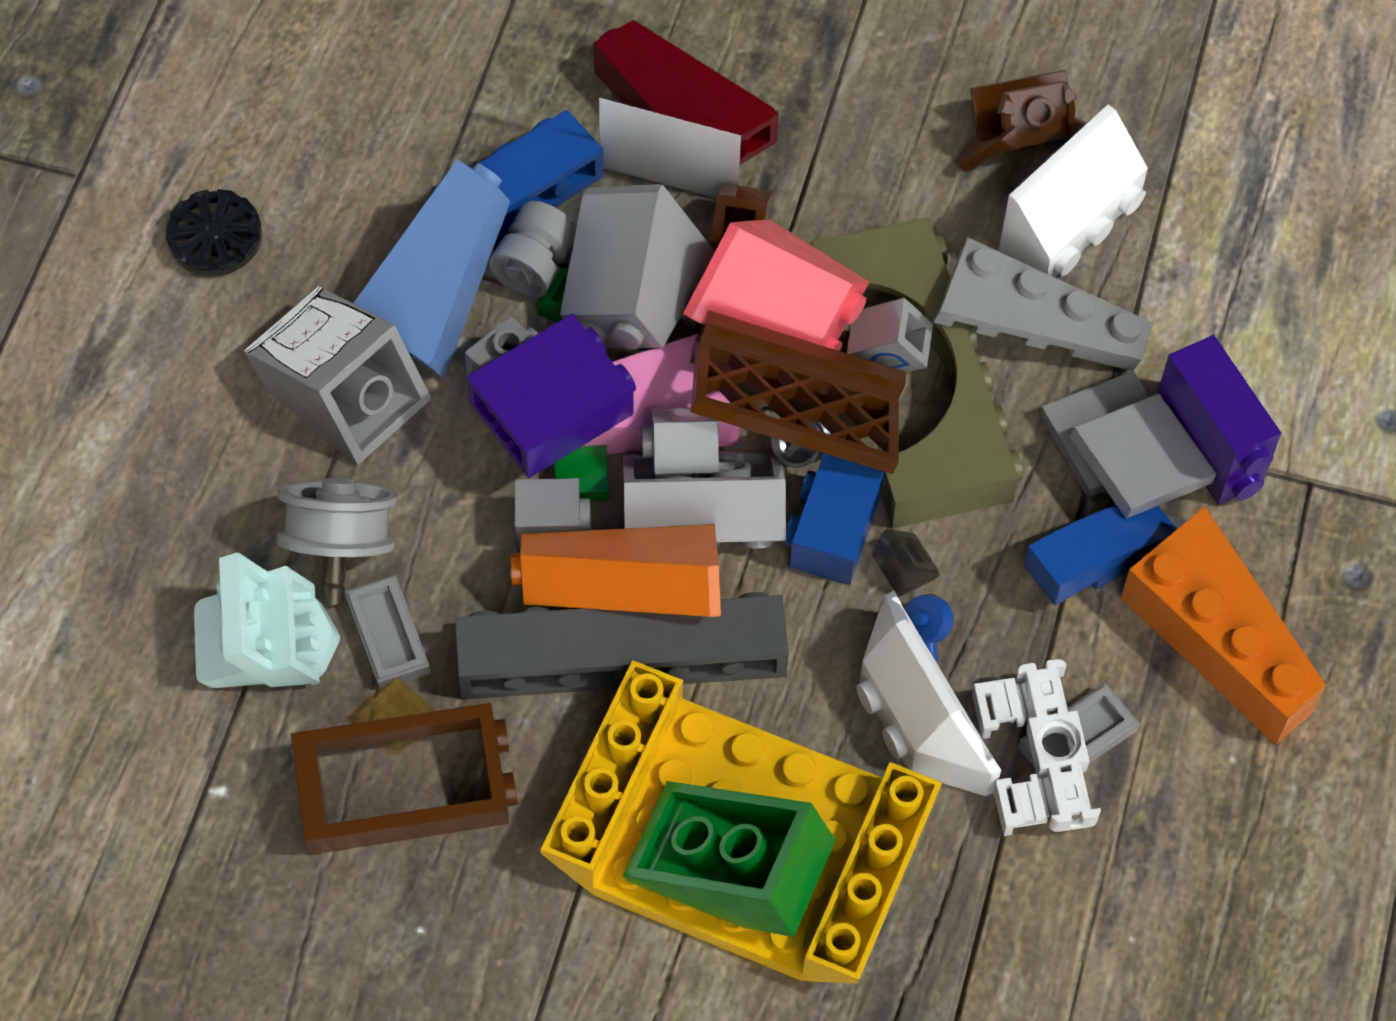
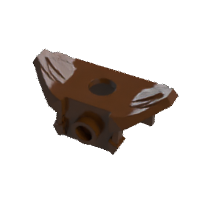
(1020, 115)

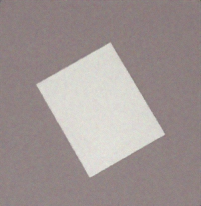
(667, 149)

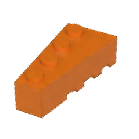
(1224, 626)

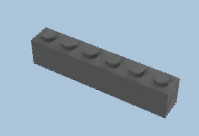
(594, 647)

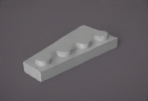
(1022, 301)

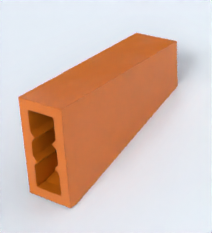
(622, 570)

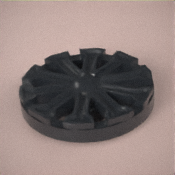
(214, 232)

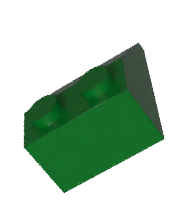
(733, 855)

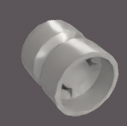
(533, 249)

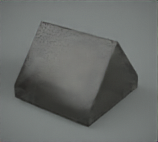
(904, 561)

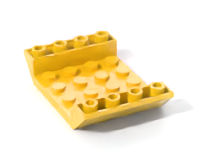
(661, 738)

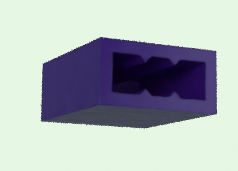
(551, 394)
(1221, 417)

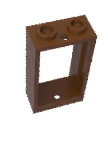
(326, 837)

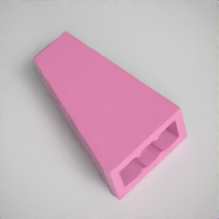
(661, 381)

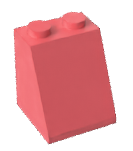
(779, 284)

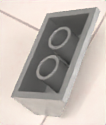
(741, 500)

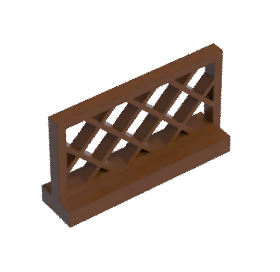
(815, 375)

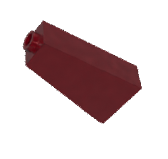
(664, 79)

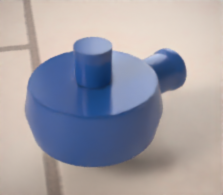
(931, 618)

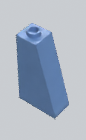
(439, 264)

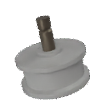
(336, 522)

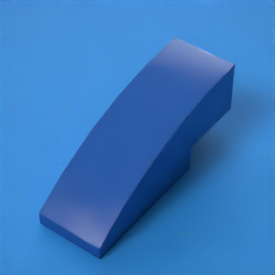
(1094, 550)

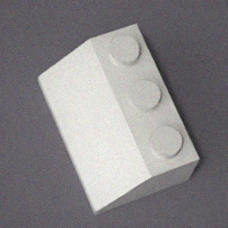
(1075, 196)

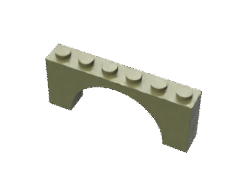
(966, 457)

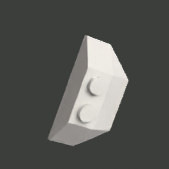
(919, 707)

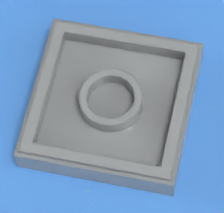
(1085, 406)
(1142, 455)

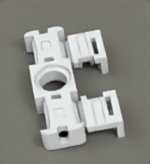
(1059, 782)

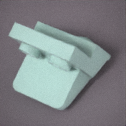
(261, 628)

